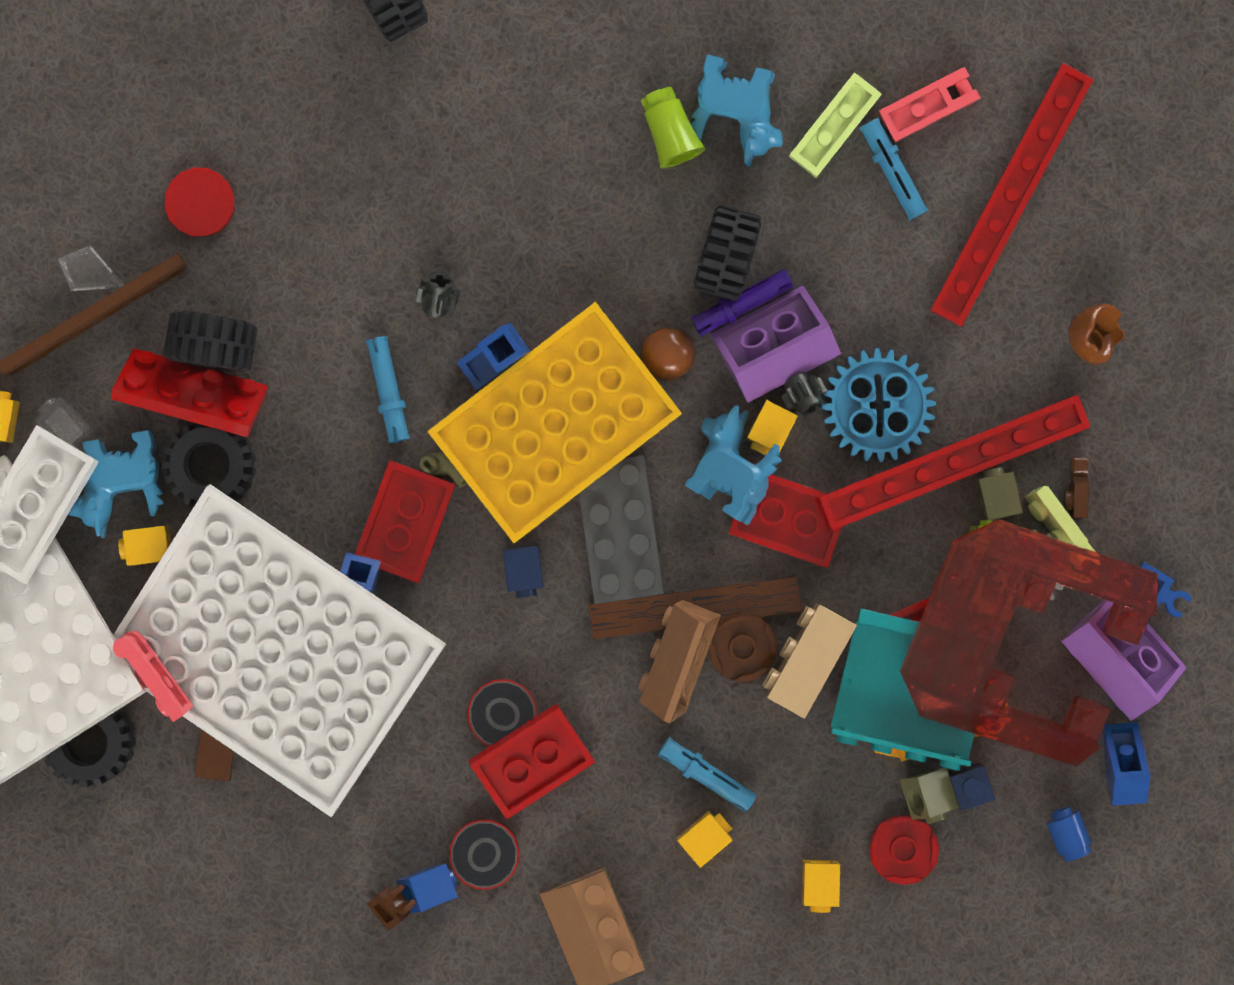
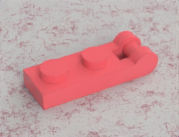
(927, 105)
(153, 674)

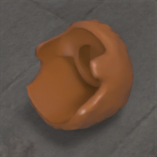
(1096, 333)

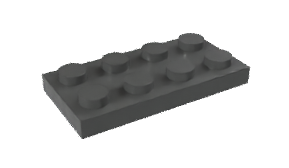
(621, 534)

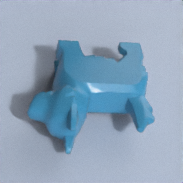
(738, 101)
(728, 472)
(116, 475)

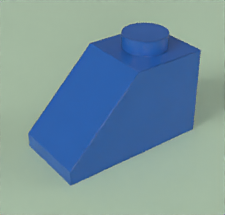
(1125, 764)

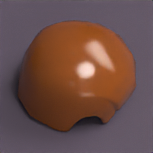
(668, 353)

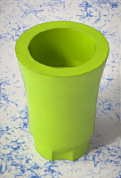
(670, 128)

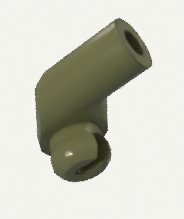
(439, 465)

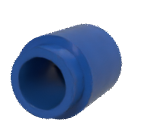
(1069, 834)

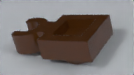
(1076, 498)
(391, 906)

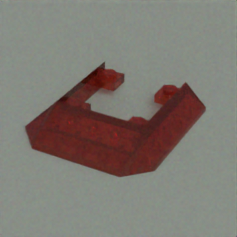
(970, 613)

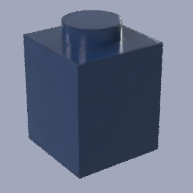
(523, 570)
(971, 786)

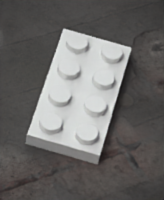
(38, 499)

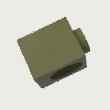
(929, 794)

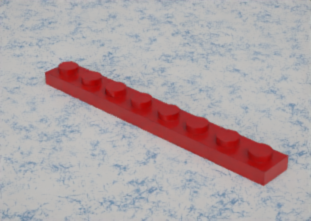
(1011, 195)
(954, 462)

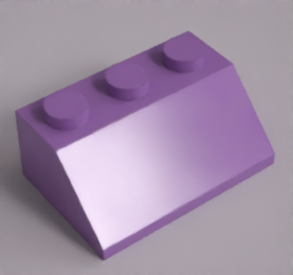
(776, 343)
(1129, 673)

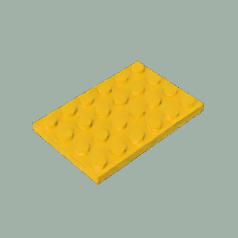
(554, 422)

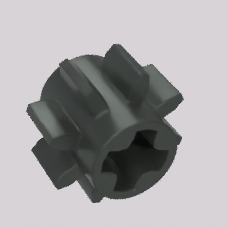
(437, 295)
(804, 394)

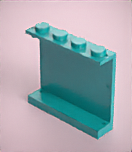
(876, 702)

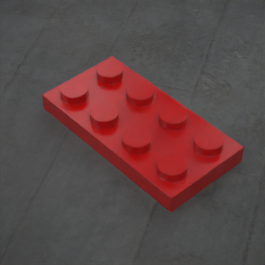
(190, 392)

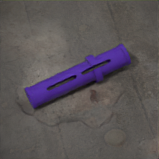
(728, 310)

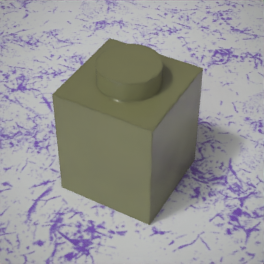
(998, 494)

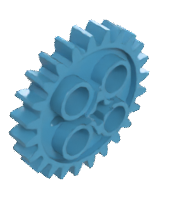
(846, 406)

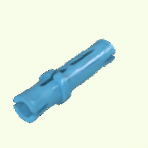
(872, 132)
(388, 390)
(695, 767)

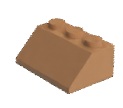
(678, 659)
(593, 930)

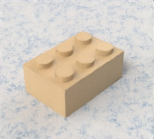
(808, 659)

